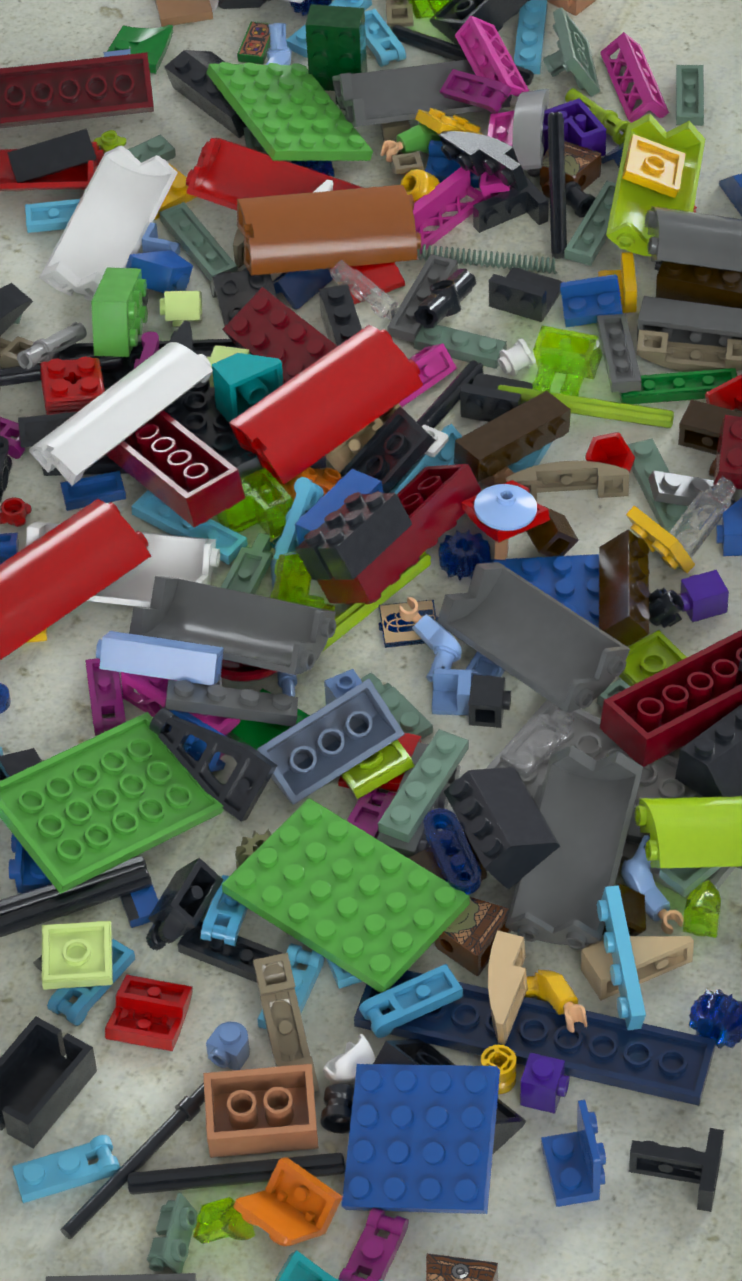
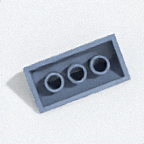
(331, 741)

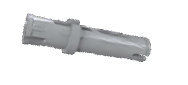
(44, 349)

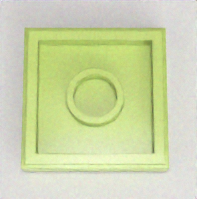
(77, 955)

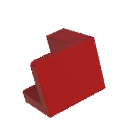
(610, 450)

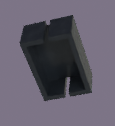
(353, 536)
(40, 1081)

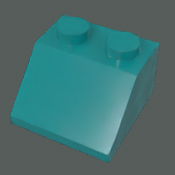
(244, 381)

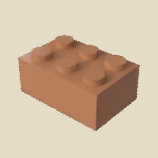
(260, 1110)

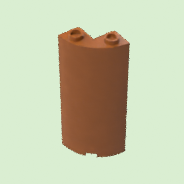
(327, 227)

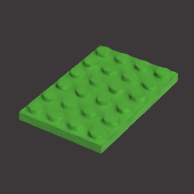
(289, 112)
(102, 803)
(346, 895)

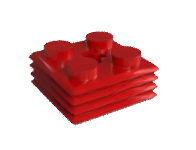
(70, 384)

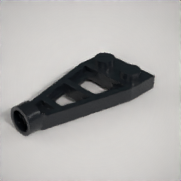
(247, 778)

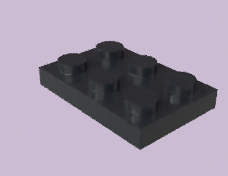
(392, 450)

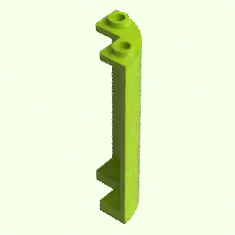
(633, 201)
(692, 831)

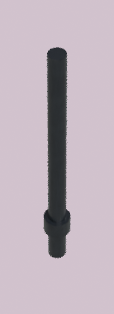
(185, 1111)

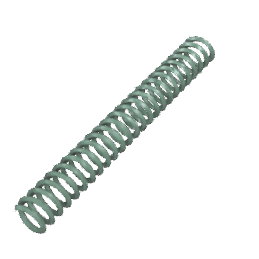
(496, 262)

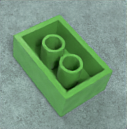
(118, 312)

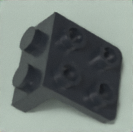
(236, 289)
(524, 293)
(483, 400)

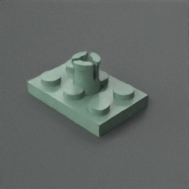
(573, 54)

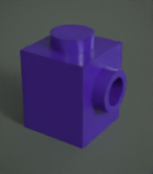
(704, 595)
(543, 1083)

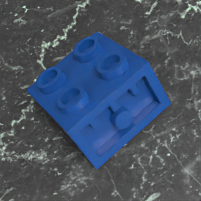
(576, 1161)

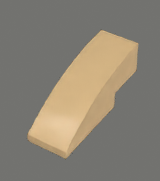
(506, 982)

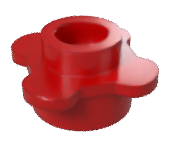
(14, 511)

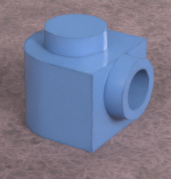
(229, 1046)

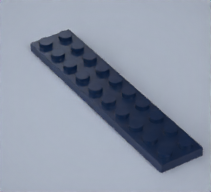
(605, 1052)

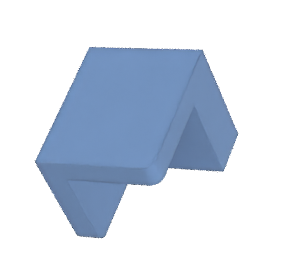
(151, 243)
(451, 691)

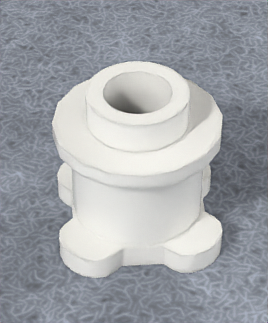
(516, 358)

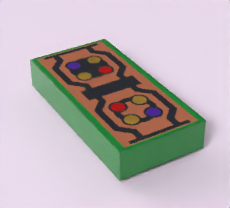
(255, 44)

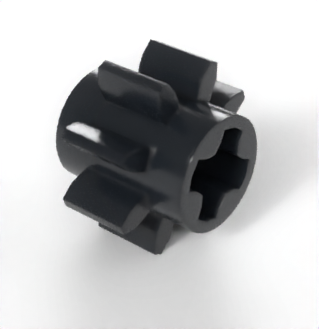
(665, 607)

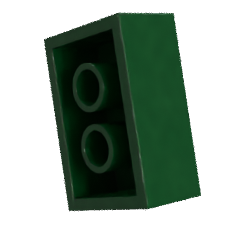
(335, 42)

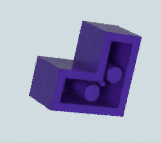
(580, 127)

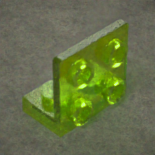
(294, 582)

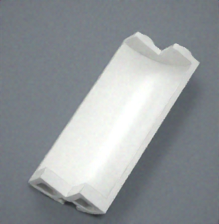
(108, 221)
(121, 410)
(170, 557)

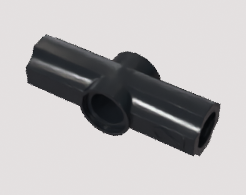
(445, 298)

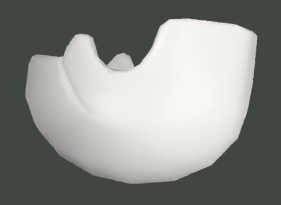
(343, 1067)

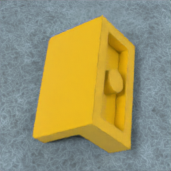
(626, 281)

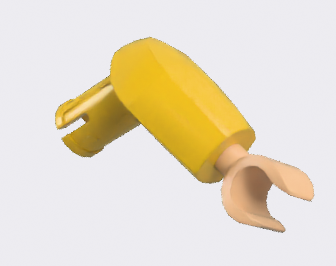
(554, 988)

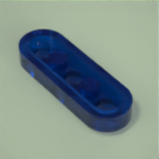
(452, 841)

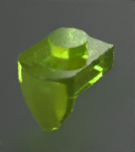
(703, 911)
(221, 1220)

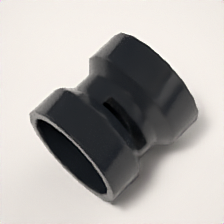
(338, 1109)

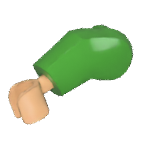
(410, 141)

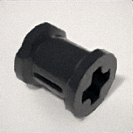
(578, 199)

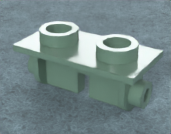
(177, 1223)

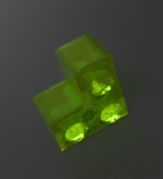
(264, 505)

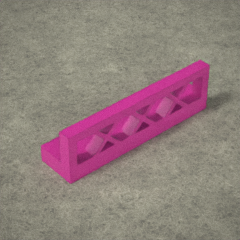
(489, 55)
(637, 71)
(502, 129)
(443, 199)
(434, 366)
(154, 691)

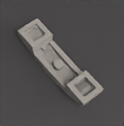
(529, 127)

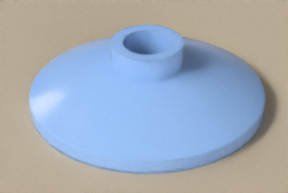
(505, 507)

